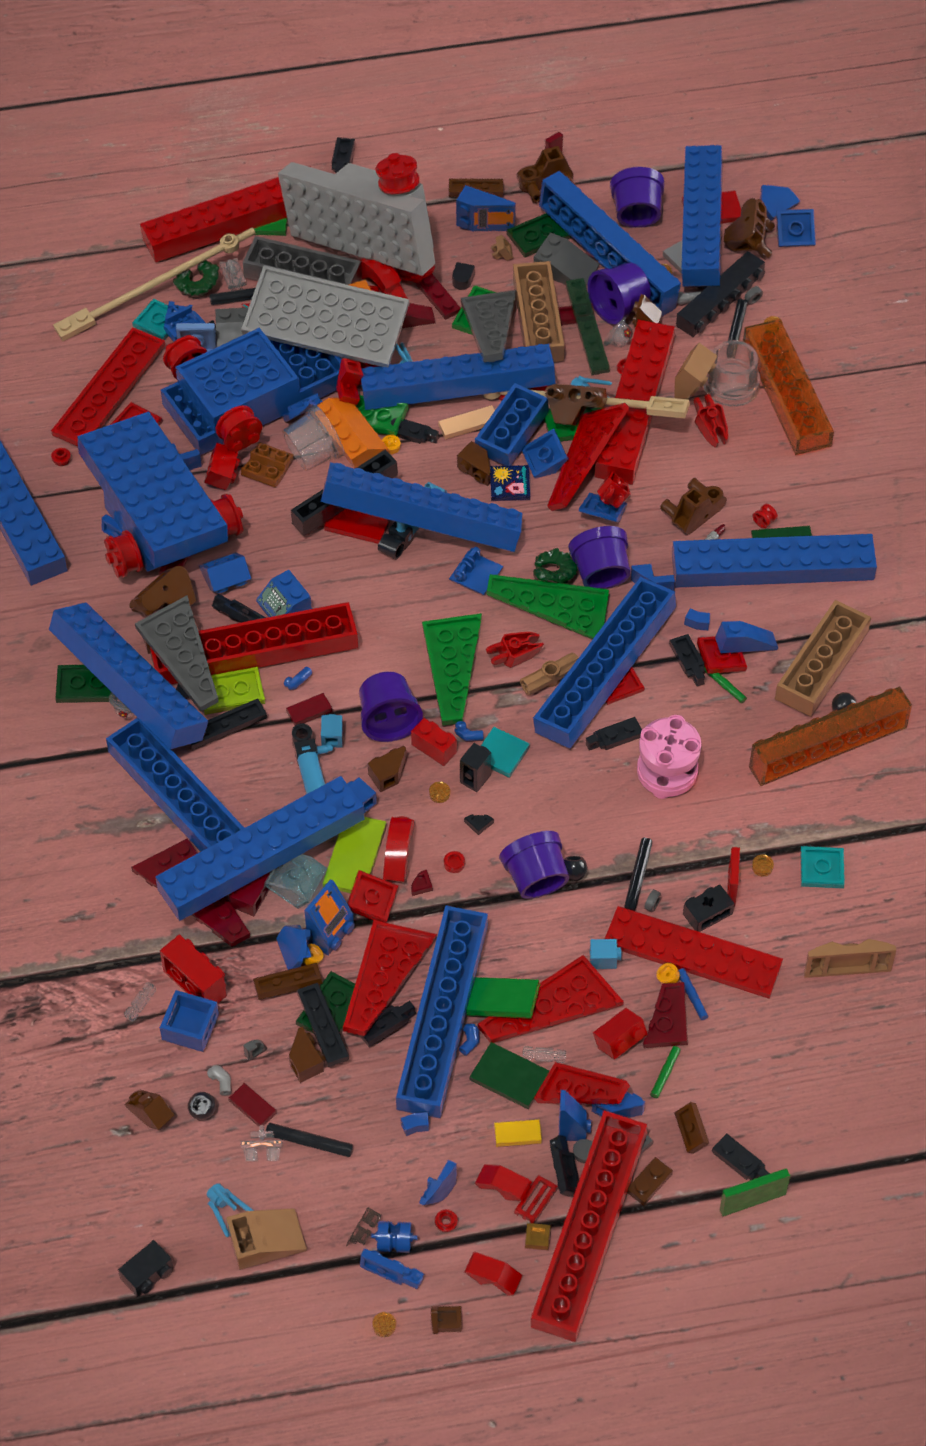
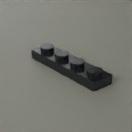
(231, 722)
(323, 1025)

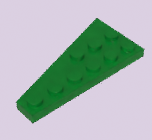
(566, 605)
(451, 656)

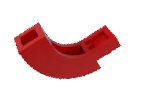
(383, 276)
(397, 848)

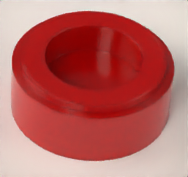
(454, 862)

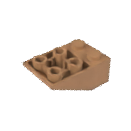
(694, 371)
(264, 1236)

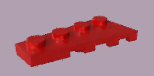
(582, 1085)

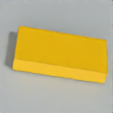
(517, 1133)

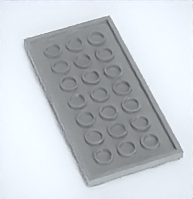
(326, 316)

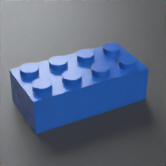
(512, 424)

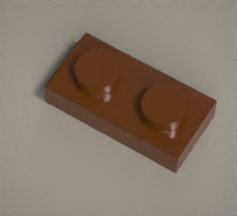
(691, 1127)
(649, 1181)

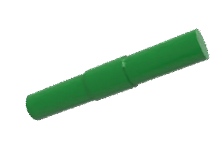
(724, 683)
(665, 1072)

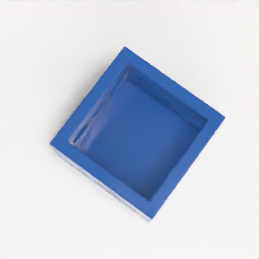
(190, 1021)

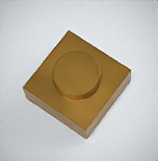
(537, 1236)

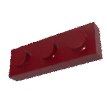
(439, 296)

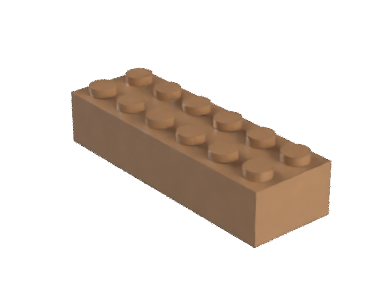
(538, 307)
(822, 658)

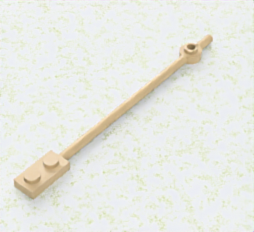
(84, 319)
(656, 406)

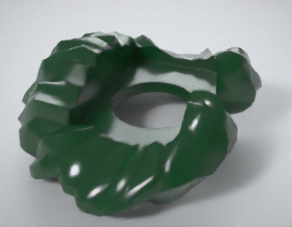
(201, 287)
(564, 574)

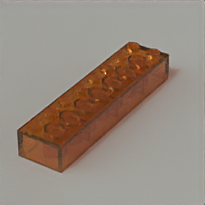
(789, 388)
(829, 735)

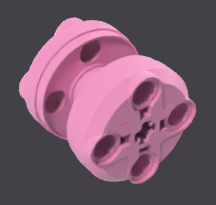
(668, 756)

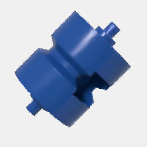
(394, 1236)

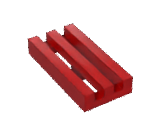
(527, 1214)

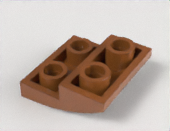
(267, 464)

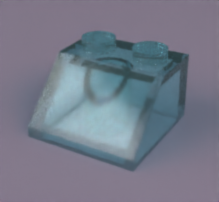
(296, 879)

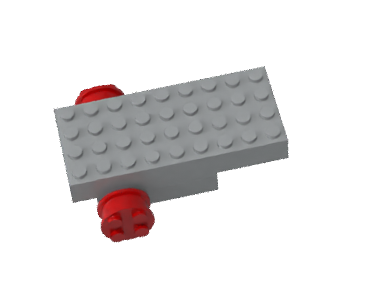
(364, 212)

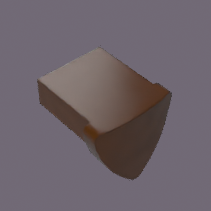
(446, 1319)

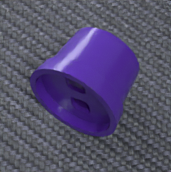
(637, 196)
(616, 290)
(601, 556)
(388, 707)
(536, 864)

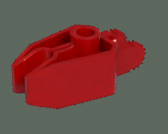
(711, 420)
(613, 490)
(515, 648)

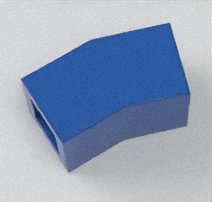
(697, 620)
(415, 1123)

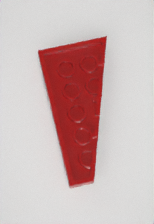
(587, 444)
(386, 964)
(562, 997)

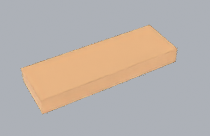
(465, 422)

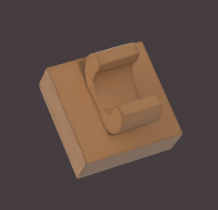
(502, 248)

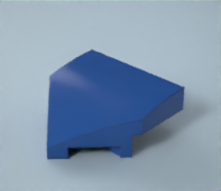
(777, 198)
(179, 314)
(301, 407)
(294, 945)
(440, 1188)

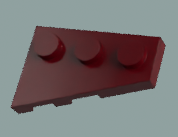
(669, 1018)

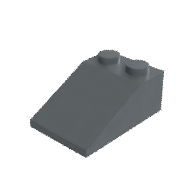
(566, 259)
(229, 324)

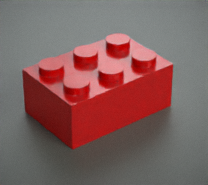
(192, 970)

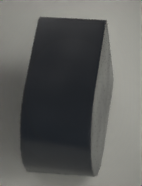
(463, 275)

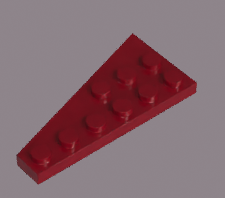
(217, 916)

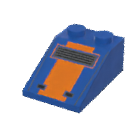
(484, 211)
(328, 918)

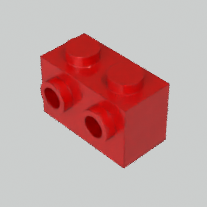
(222, 467)
(434, 741)
(620, 1033)

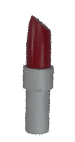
(716, 533)

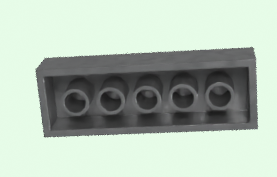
(300, 261)

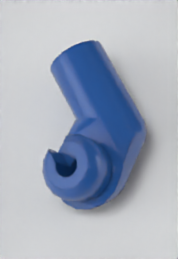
(296, 681)
(466, 734)
(472, 1035)

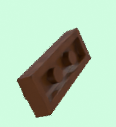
(491, 186)
(287, 981)

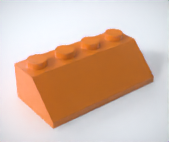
(353, 430)

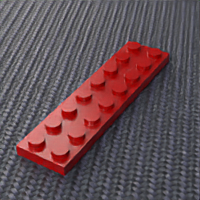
(109, 386)
(695, 952)

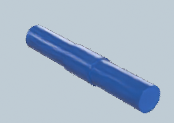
(693, 995)

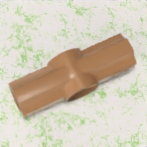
(542, 678)

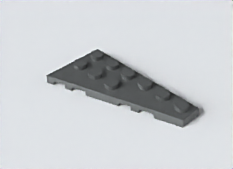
(490, 321)
(179, 647)

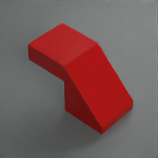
(348, 378)
(506, 1182)
(491, 1270)

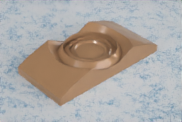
(850, 959)

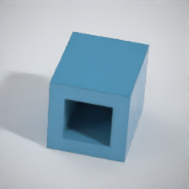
(332, 730)
(604, 953)

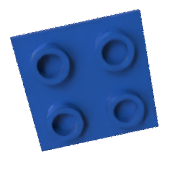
(475, 571)

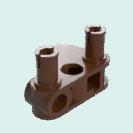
(548, 163)
(742, 233)
(565, 405)
(695, 506)
(164, 590)

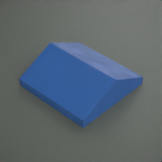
(795, 228)
(545, 454)
(595, 506)

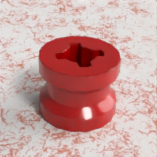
(765, 516)

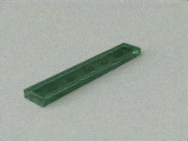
(587, 326)

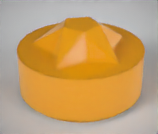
(393, 443)
(316, 955)
(668, 973)

